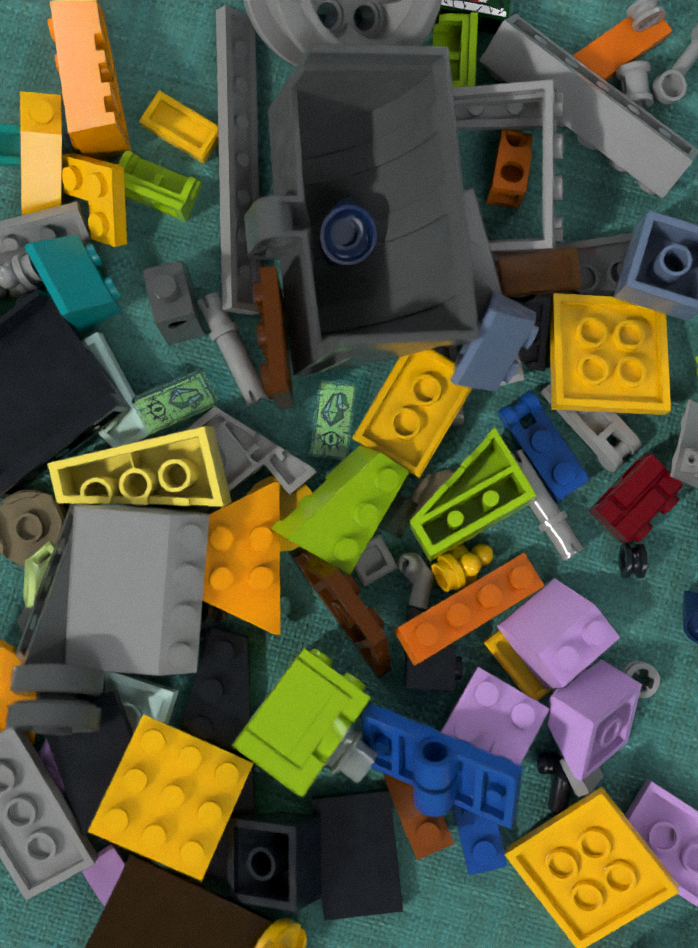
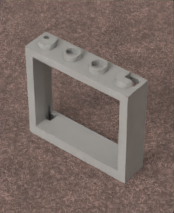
(552, 150)

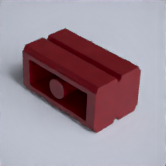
(636, 499)

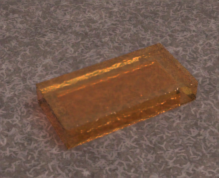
(539, 272)

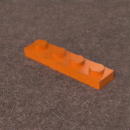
(468, 608)

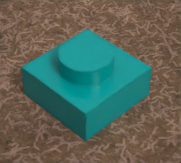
(10, 146)

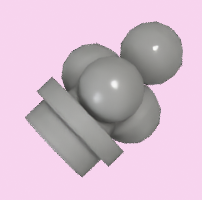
(18, 276)

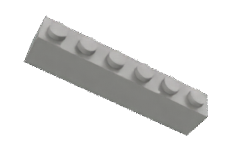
(592, 107)

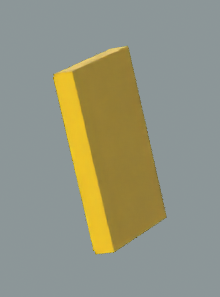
(413, 410)

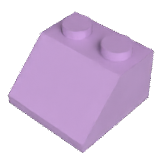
(557, 634)
(593, 716)

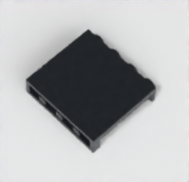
(49, 391)

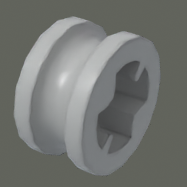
(645, 14)
(649, 671)

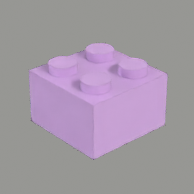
(495, 717)

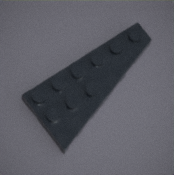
(219, 712)

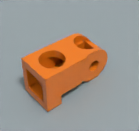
(510, 169)

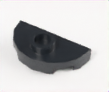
(535, 355)

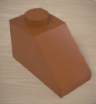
(424, 832)

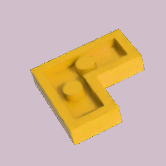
(104, 189)

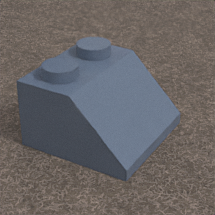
(503, 330)

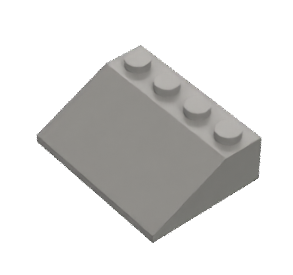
(136, 588)

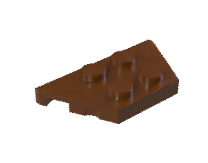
(340, 597)

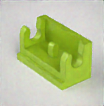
(461, 43)
(159, 186)

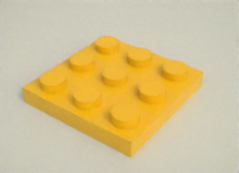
(608, 356)
(171, 797)
(591, 869)

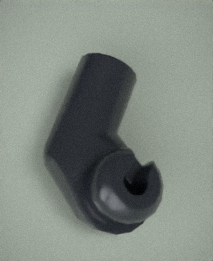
(560, 784)

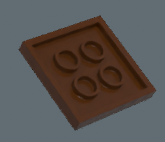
(273, 338)

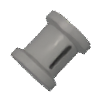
(635, 82)

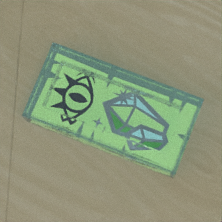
(175, 401)
(333, 419)

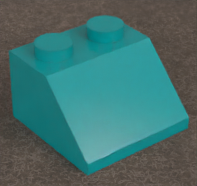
(75, 280)

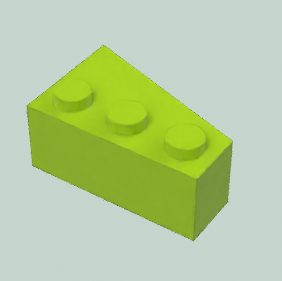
(473, 499)
(346, 508)

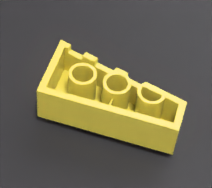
(161, 470)

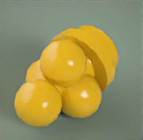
(460, 567)

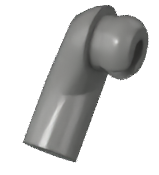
(420, 577)

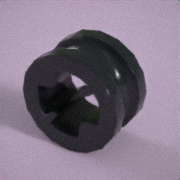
(632, 560)

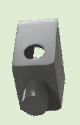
(172, 301)

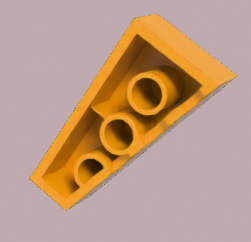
(88, 78)

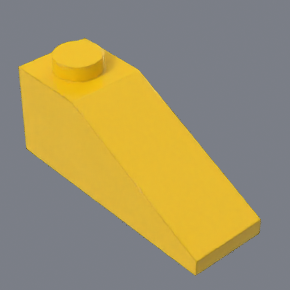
(40, 151)

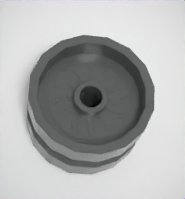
(56, 694)

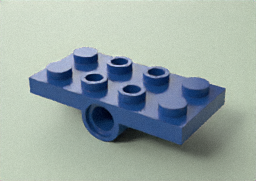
(442, 768)

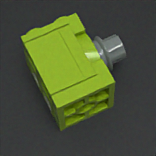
(308, 725)

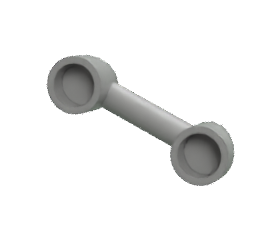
(672, 84)

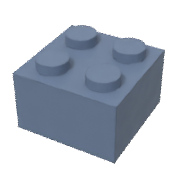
(661, 266)

